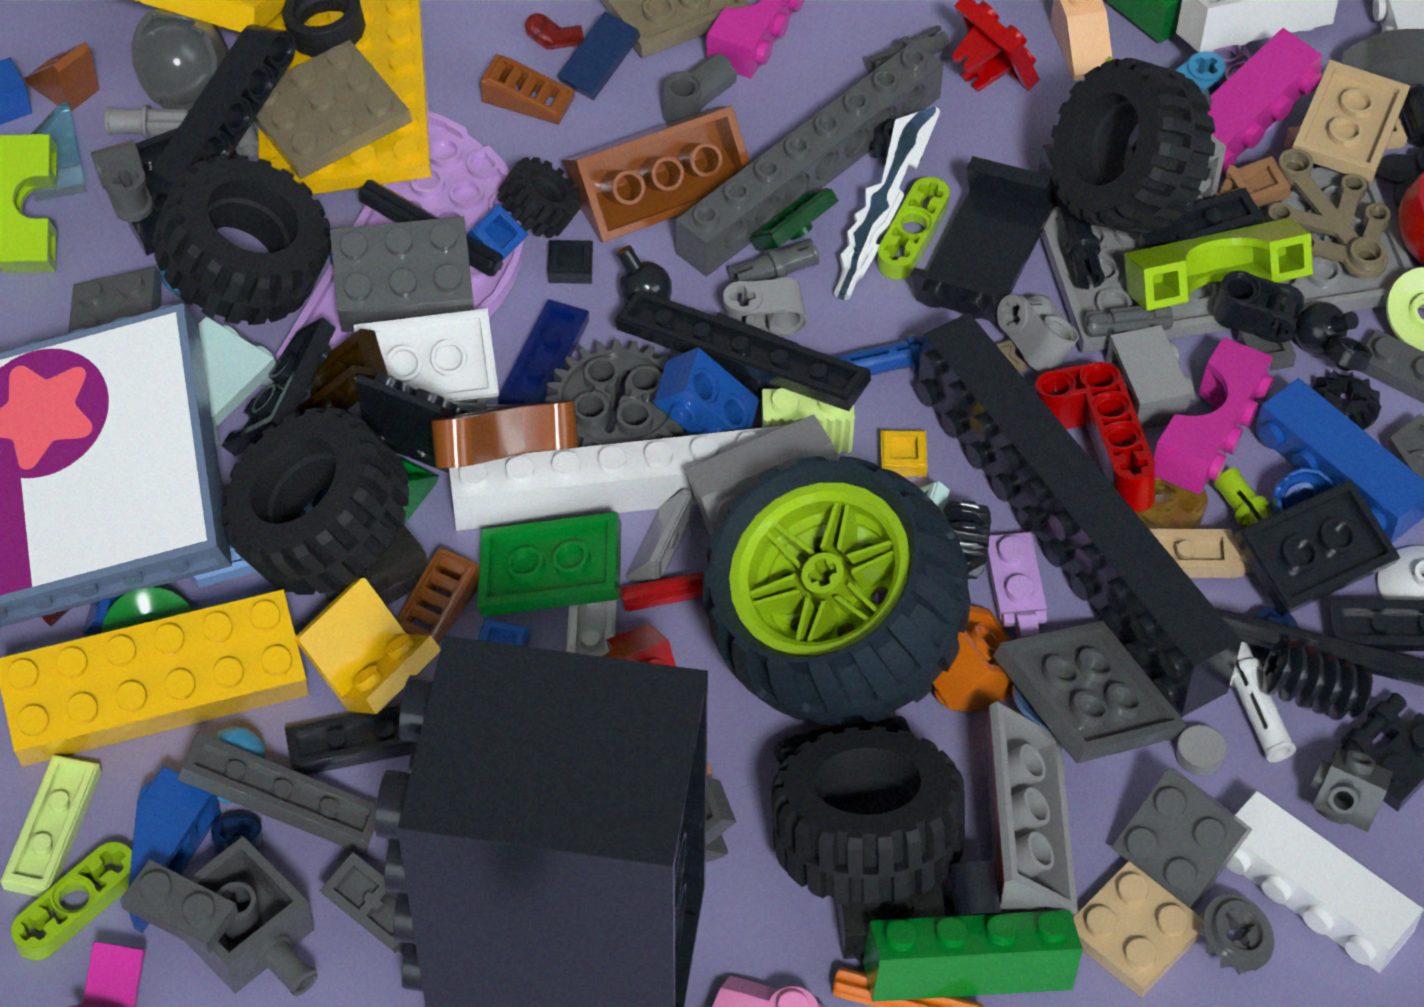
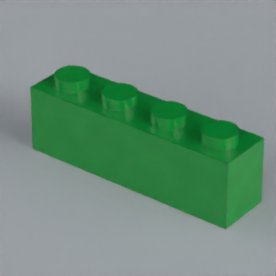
(971, 955)

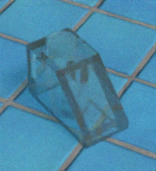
(70, 171)

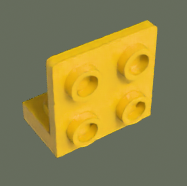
(363, 649)

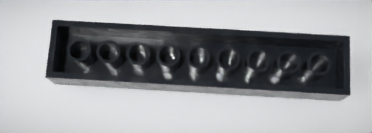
(1077, 515)

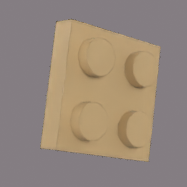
(1136, 929)

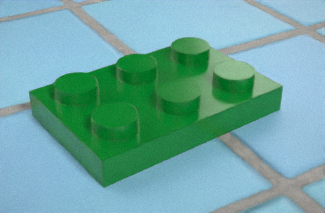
(549, 564)

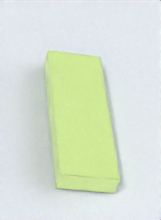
(51, 826)

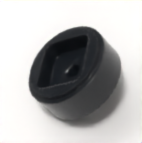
(1348, 353)

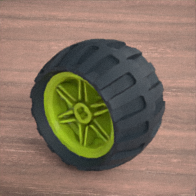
(804, 555)

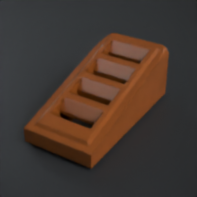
(506, 74)
(449, 574)

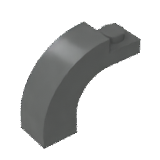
(1390, 55)

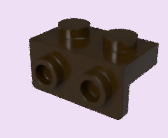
(337, 374)

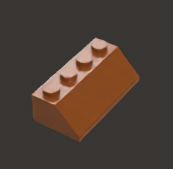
(657, 171)

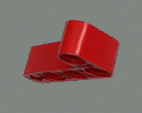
(1098, 399)

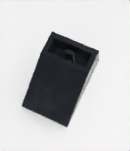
(403, 415)

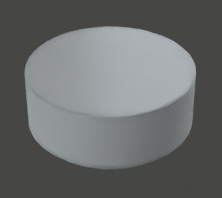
(1201, 750)

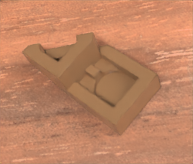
(1262, 180)

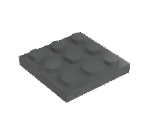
(1089, 691)

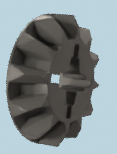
(1234, 912)

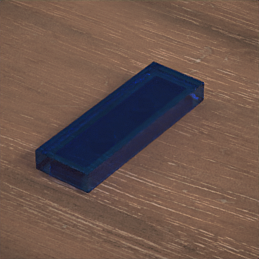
(546, 348)

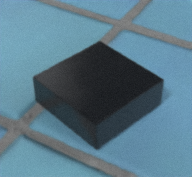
(570, 261)

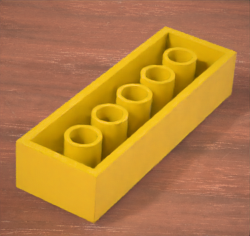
(151, 677)

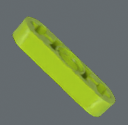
(914, 243)
(77, 879)

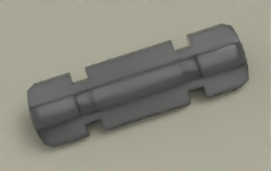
(1126, 319)

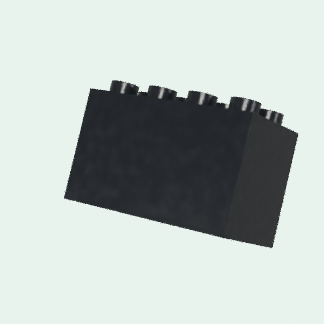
(548, 828)

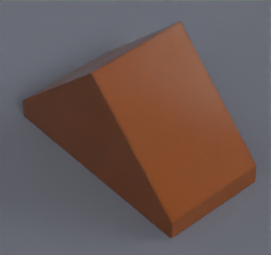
(66, 77)

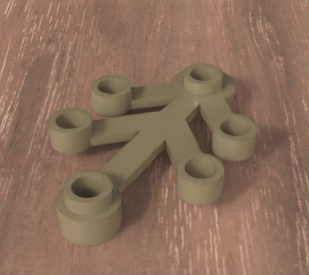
(1361, 255)

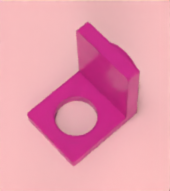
(113, 976)

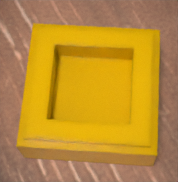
(904, 452)

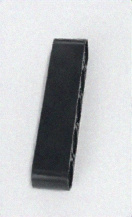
(226, 103)

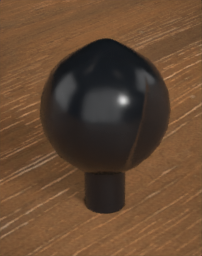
(642, 276)
(1320, 322)

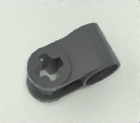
(124, 180)

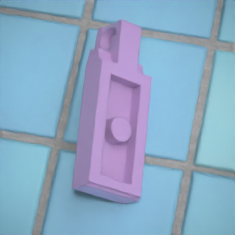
(1016, 583)

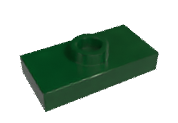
(794, 219)

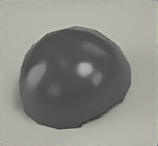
(175, 57)

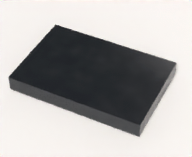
(1316, 547)

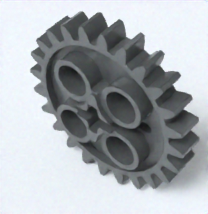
(595, 390)

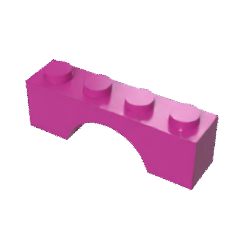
(749, 33)
(1195, 446)

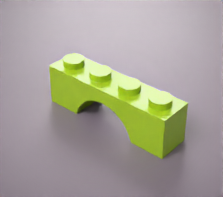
(1172, 271)

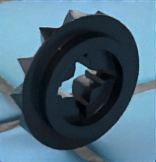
(1364, 401)

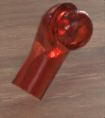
(551, 35)

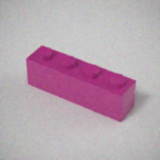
(1263, 92)

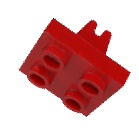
(992, 48)

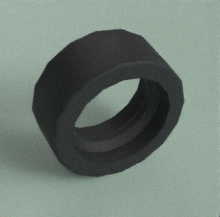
(315, 39)

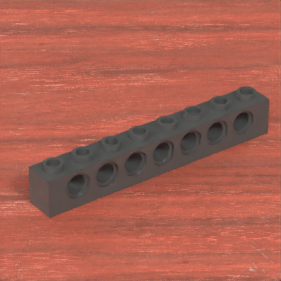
(806, 158)

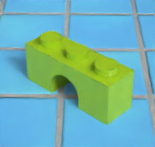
(26, 165)

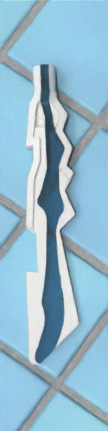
(882, 200)

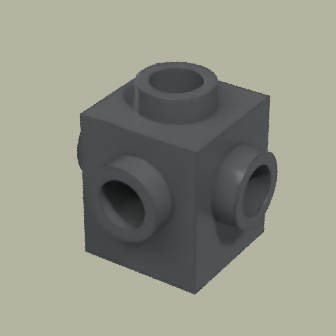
(1350, 788)

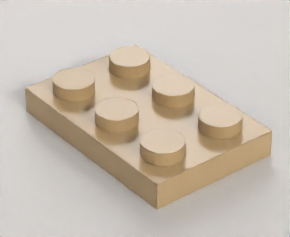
(1351, 120)

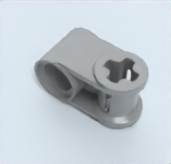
(768, 305)
(1037, 330)

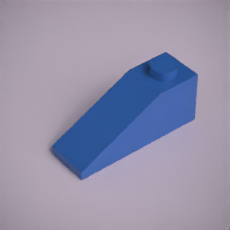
(169, 825)

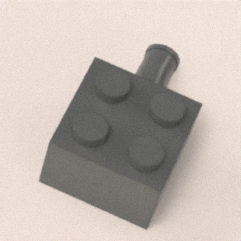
(267, 925)

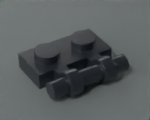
(1401, 756)

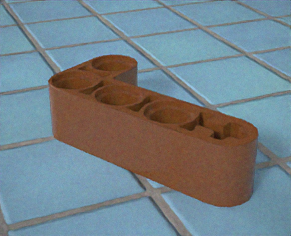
(503, 433)

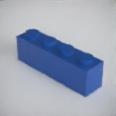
(1320, 437)

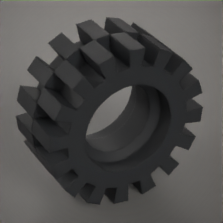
(539, 197)

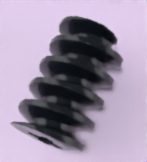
(1316, 679)

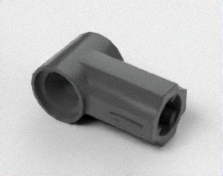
(692, 90)

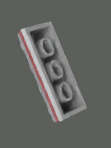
(1028, 814)

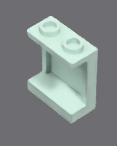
(231, 369)

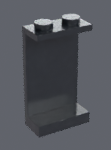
(987, 239)

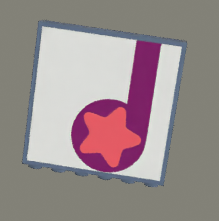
(106, 465)

